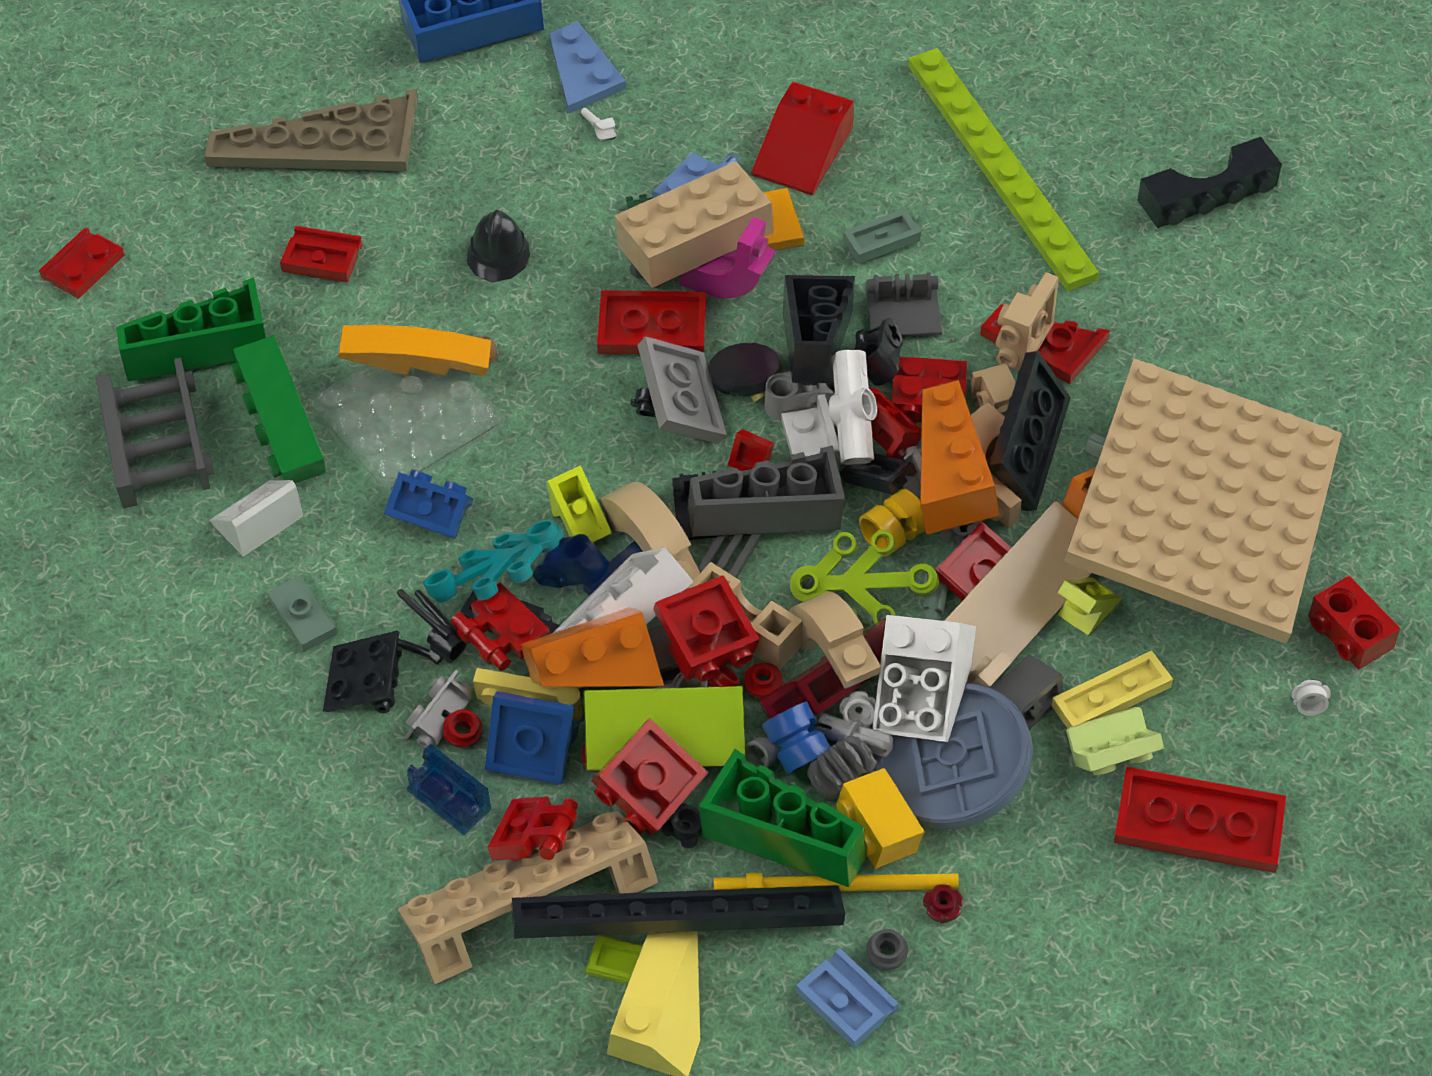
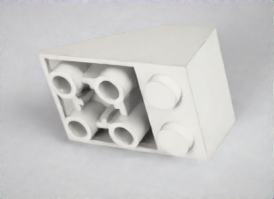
(922, 676)

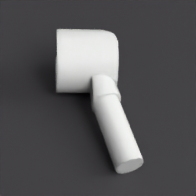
(603, 128)

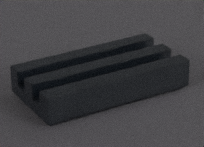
(875, 476)

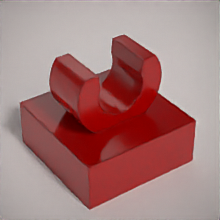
(748, 450)

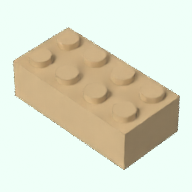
(691, 223)

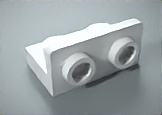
(811, 430)

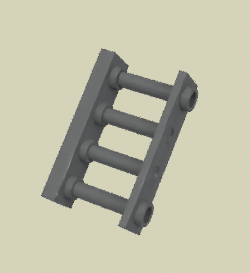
(125, 453)

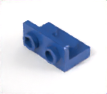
(428, 504)

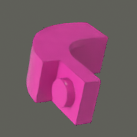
(735, 271)

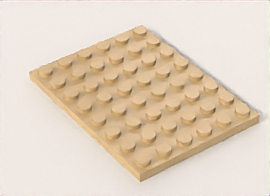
(1206, 500)

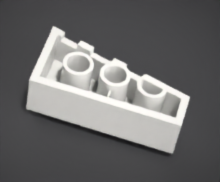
(634, 584)

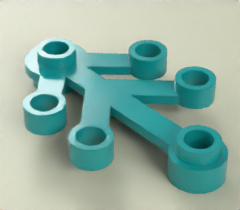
(492, 563)

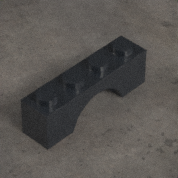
(1173, 196)

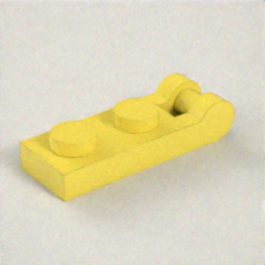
(489, 682)

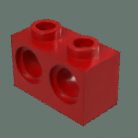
(1356, 618)

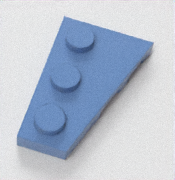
(583, 68)

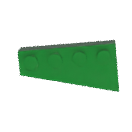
(196, 333)

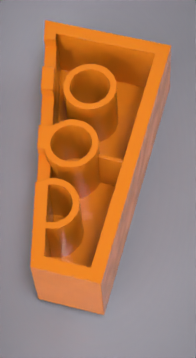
(953, 465)

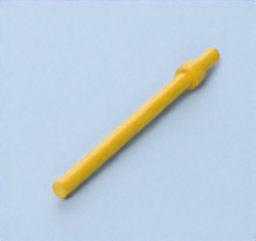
(891, 882)

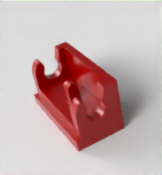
(893, 428)

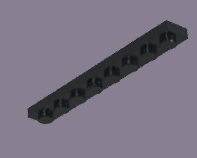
(677, 911)

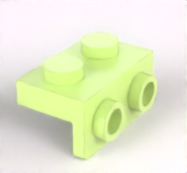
(1111, 740)

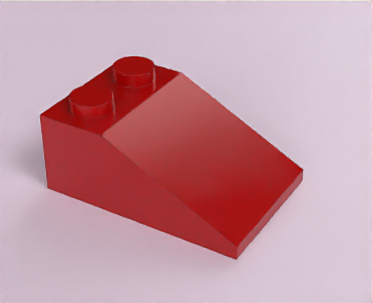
(804, 138)

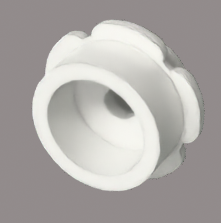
(1311, 697)
(856, 699)

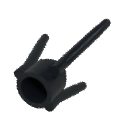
(443, 637)

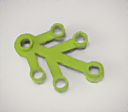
(856, 581)

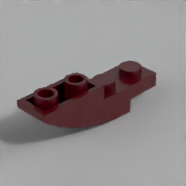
(819, 683)

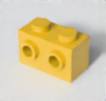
(887, 820)

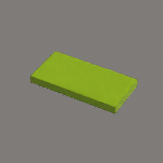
(700, 720)

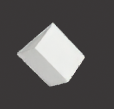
(259, 515)

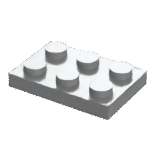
(681, 390)

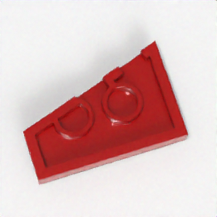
(1064, 348)

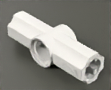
(852, 407)

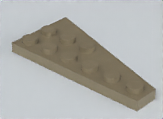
(326, 138)

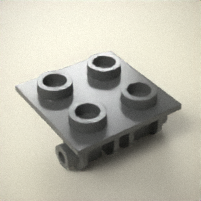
(908, 302)

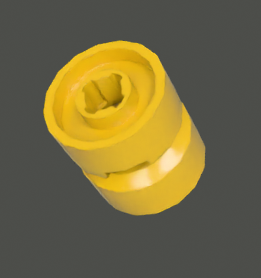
(898, 515)

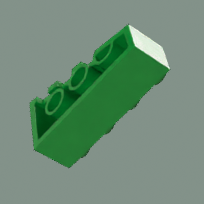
(278, 411)
(779, 823)

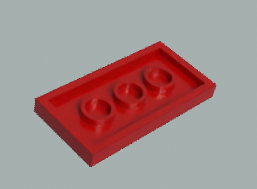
(1200, 819)

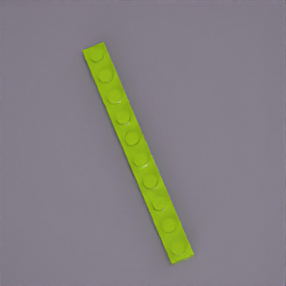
(1003, 170)

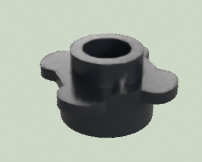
(673, 827)

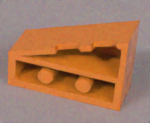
(596, 653)

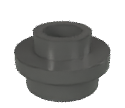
(891, 939)

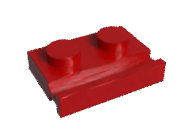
(321, 254)
(81, 263)

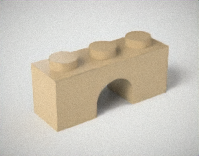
(776, 627)

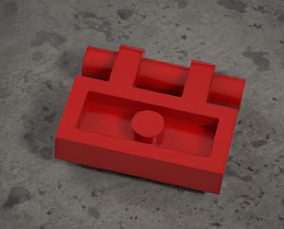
(507, 620)
(525, 828)

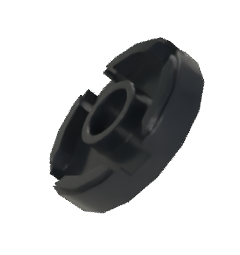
(743, 368)

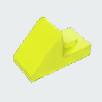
(577, 505)
(1086, 603)

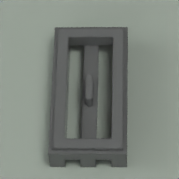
(742, 559)

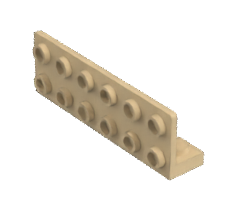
(1018, 595)
(468, 902)

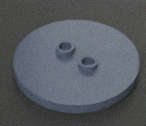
(972, 772)

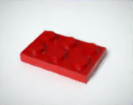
(660, 315)

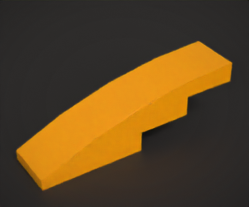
(415, 347)

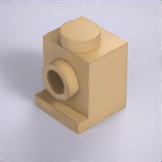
(993, 387)

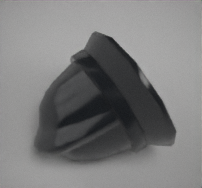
(497, 248)

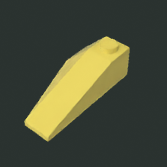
(661, 1006)

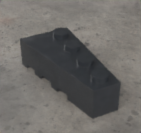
(815, 323)

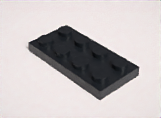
(1030, 430)

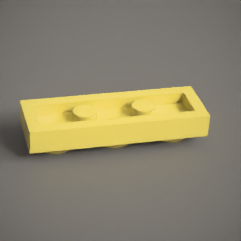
(1113, 690)

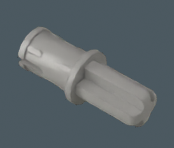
(878, 742)

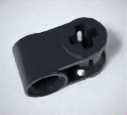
(882, 350)

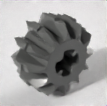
(839, 765)

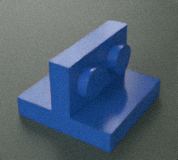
(530, 737)

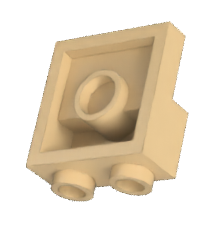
(1026, 322)

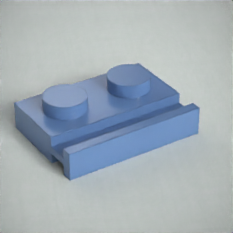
(846, 998)

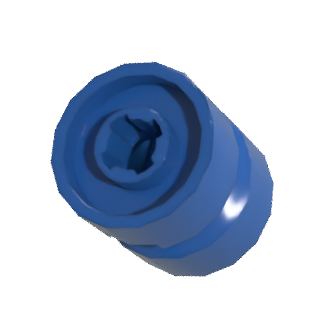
(796, 737)

